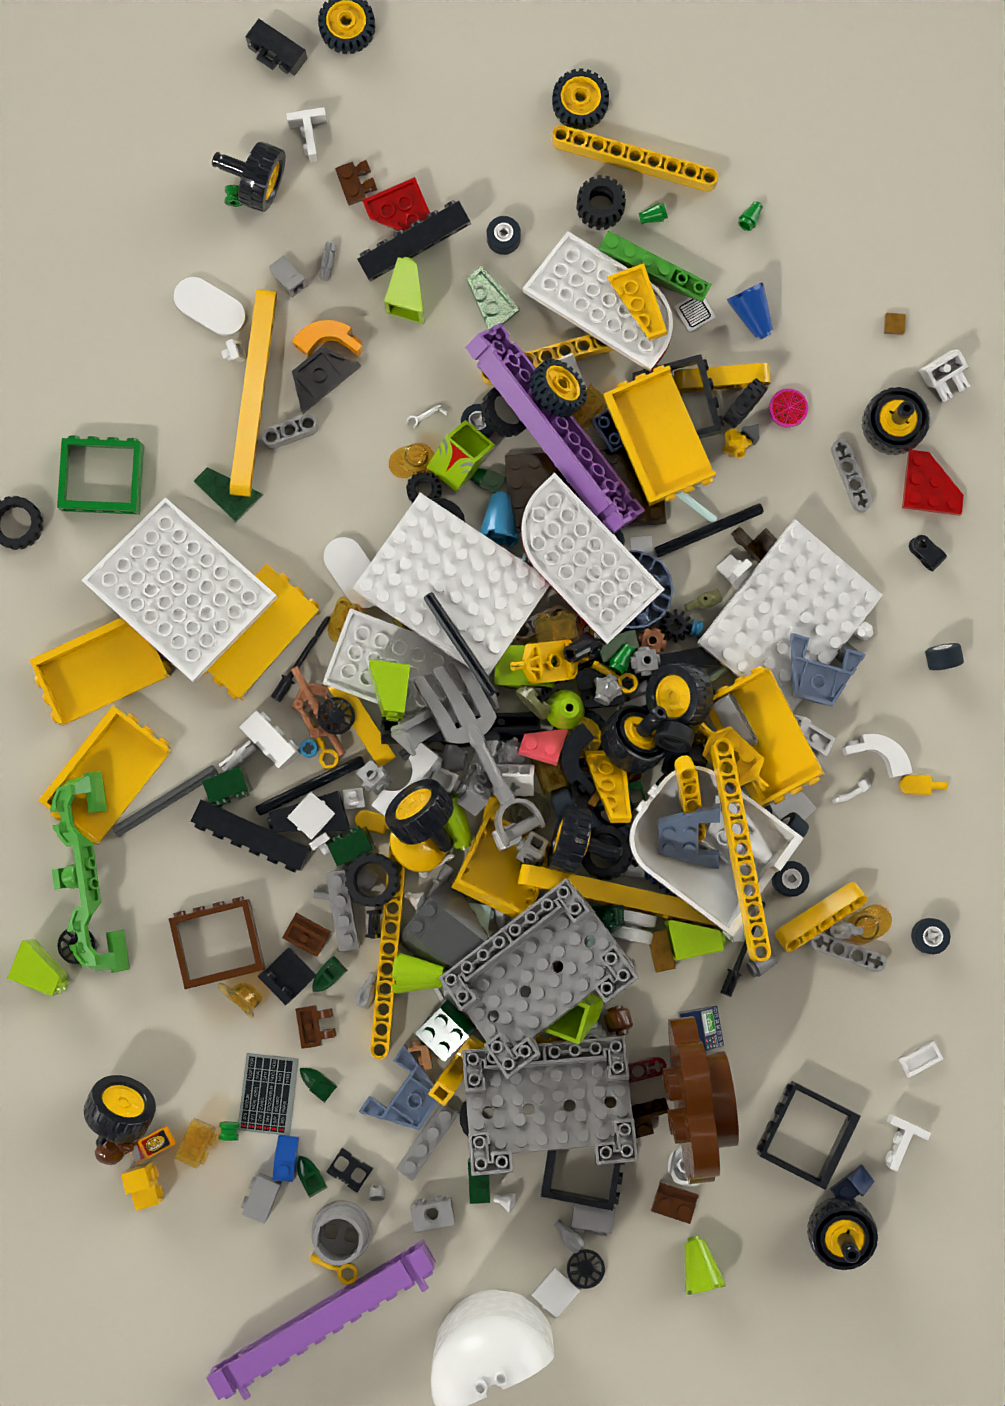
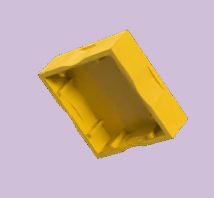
(493, 874)

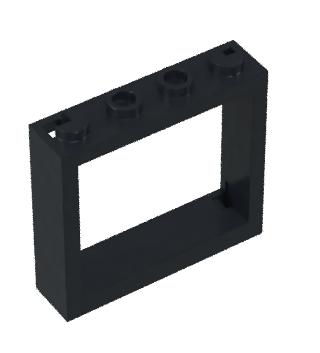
(707, 385)
(837, 1149)
(576, 1198)

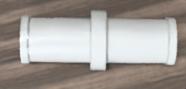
(238, 756)

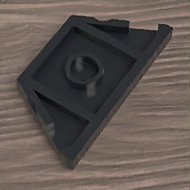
(321, 375)

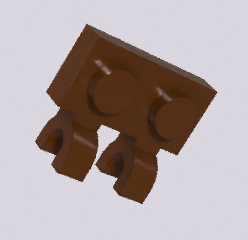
(350, 182)
(309, 1026)

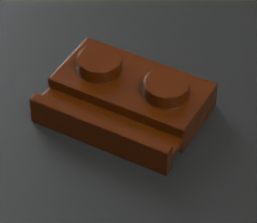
(306, 934)
(674, 1202)

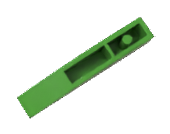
(658, 270)

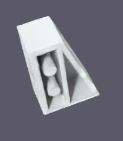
(270, 739)

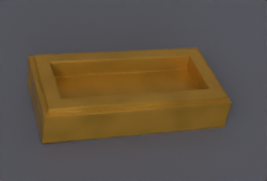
(661, 951)

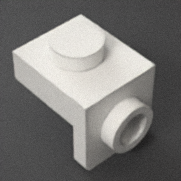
(447, 780)

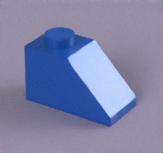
(285, 1158)

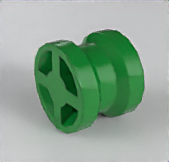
(232, 196)
(229, 1131)

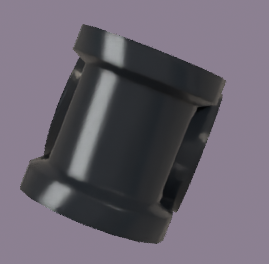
(929, 554)

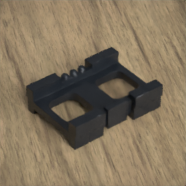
(373, 924)
(346, 1174)

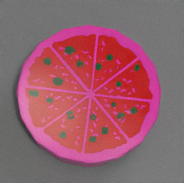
(788, 408)

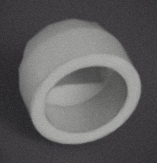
(376, 1194)

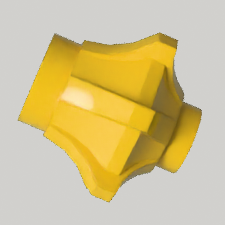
(735, 443)

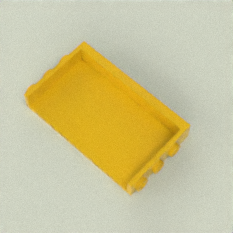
(659, 435)
(266, 638)
(97, 670)
(787, 754)
(127, 760)

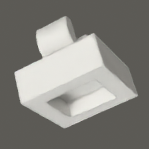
(234, 352)
(354, 798)
(321, 842)

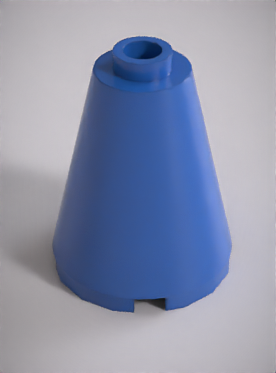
(753, 310)

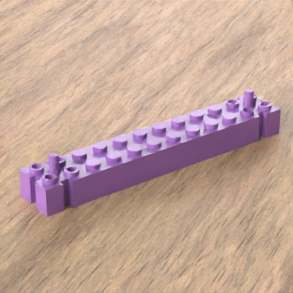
(558, 436)
(321, 1319)

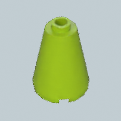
(559, 716)
(458, 826)
(415, 974)
(700, 1267)

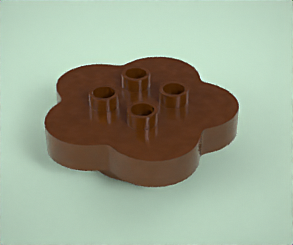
(703, 1101)

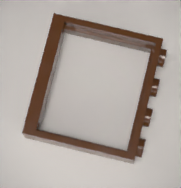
(200, 912)

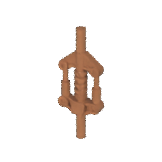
(308, 692)

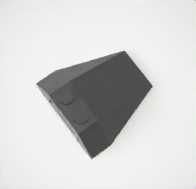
(444, 929)

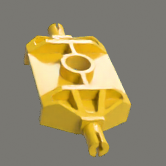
(537, 662)
(749, 761)

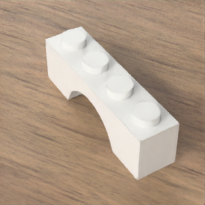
(423, 765)

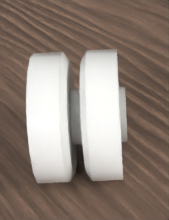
(633, 930)

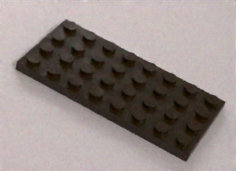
(529, 471)

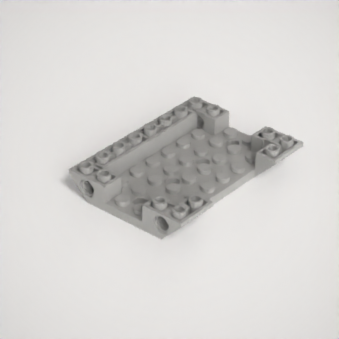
(525, 956)
(559, 1074)

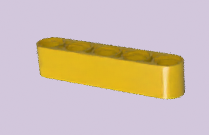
(723, 377)
(365, 728)
(689, 789)
(821, 916)

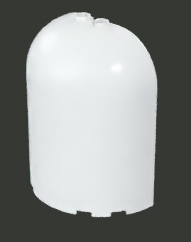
(703, 887)
(488, 1342)

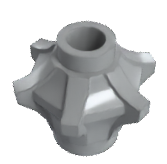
(606, 689)
(509, 751)

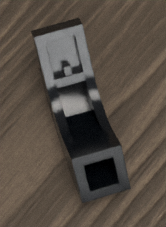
(570, 755)

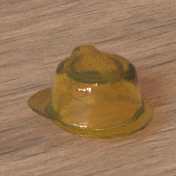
(410, 460)
(339, 616)
(874, 920)
(243, 996)

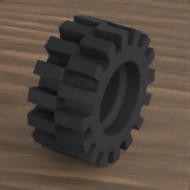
(423, 477)

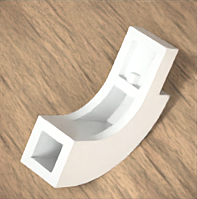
(890, 751)

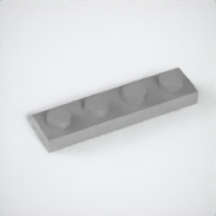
(342, 911)
(427, 1141)

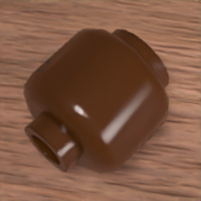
(618, 1020)

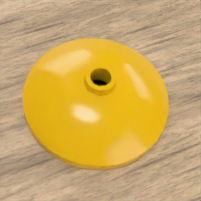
(417, 857)

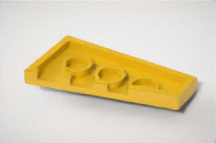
(639, 298)
(611, 786)

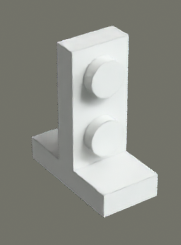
(305, 120)
(734, 571)
(817, 738)
(901, 1140)

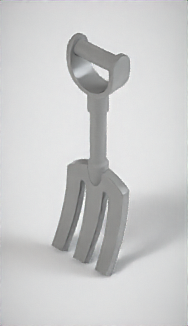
(473, 731)

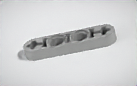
(855, 474)
(847, 953)

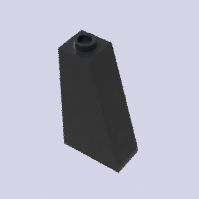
(339, 822)

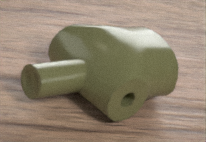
(705, 600)

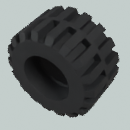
(601, 187)

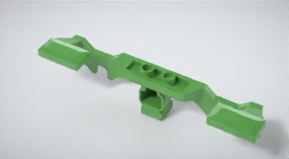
(84, 875)

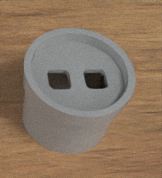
(344, 1216)

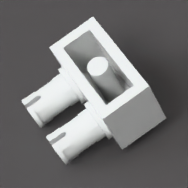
(943, 368)

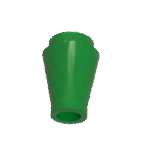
(654, 214)
(749, 218)
(621, 660)

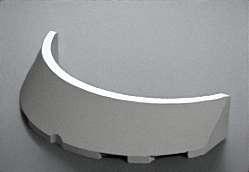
(421, 724)

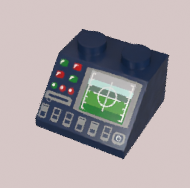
(708, 1026)

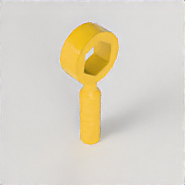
(605, 670)
(320, 742)
(317, 1260)

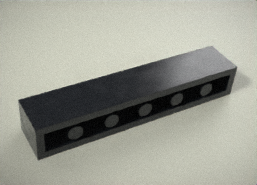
(414, 240)
(250, 835)

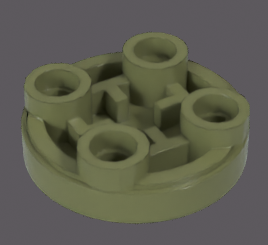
(529, 699)
(520, 812)

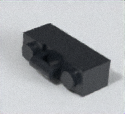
(282, 50)

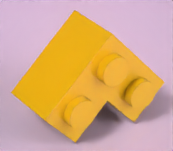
(143, 1185)

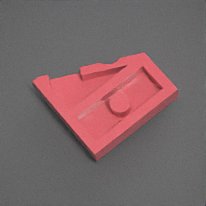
(544, 745)

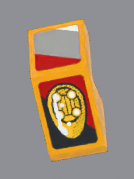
(152, 1144)

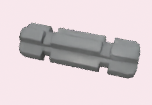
(327, 261)

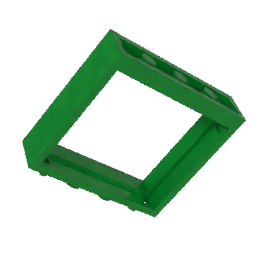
(95, 506)

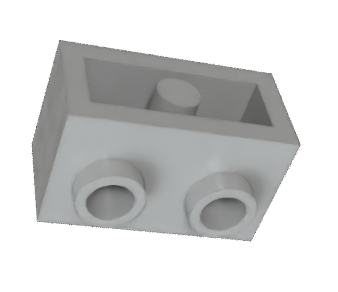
(474, 792)

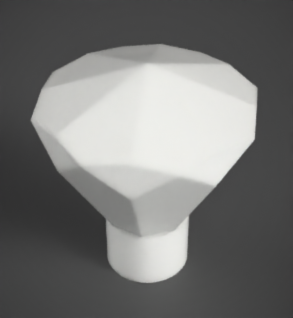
(864, 631)
(415, 899)
(508, 1201)

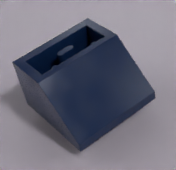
(607, 431)

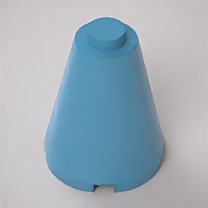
(499, 520)

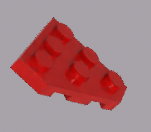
(397, 206)
(929, 486)

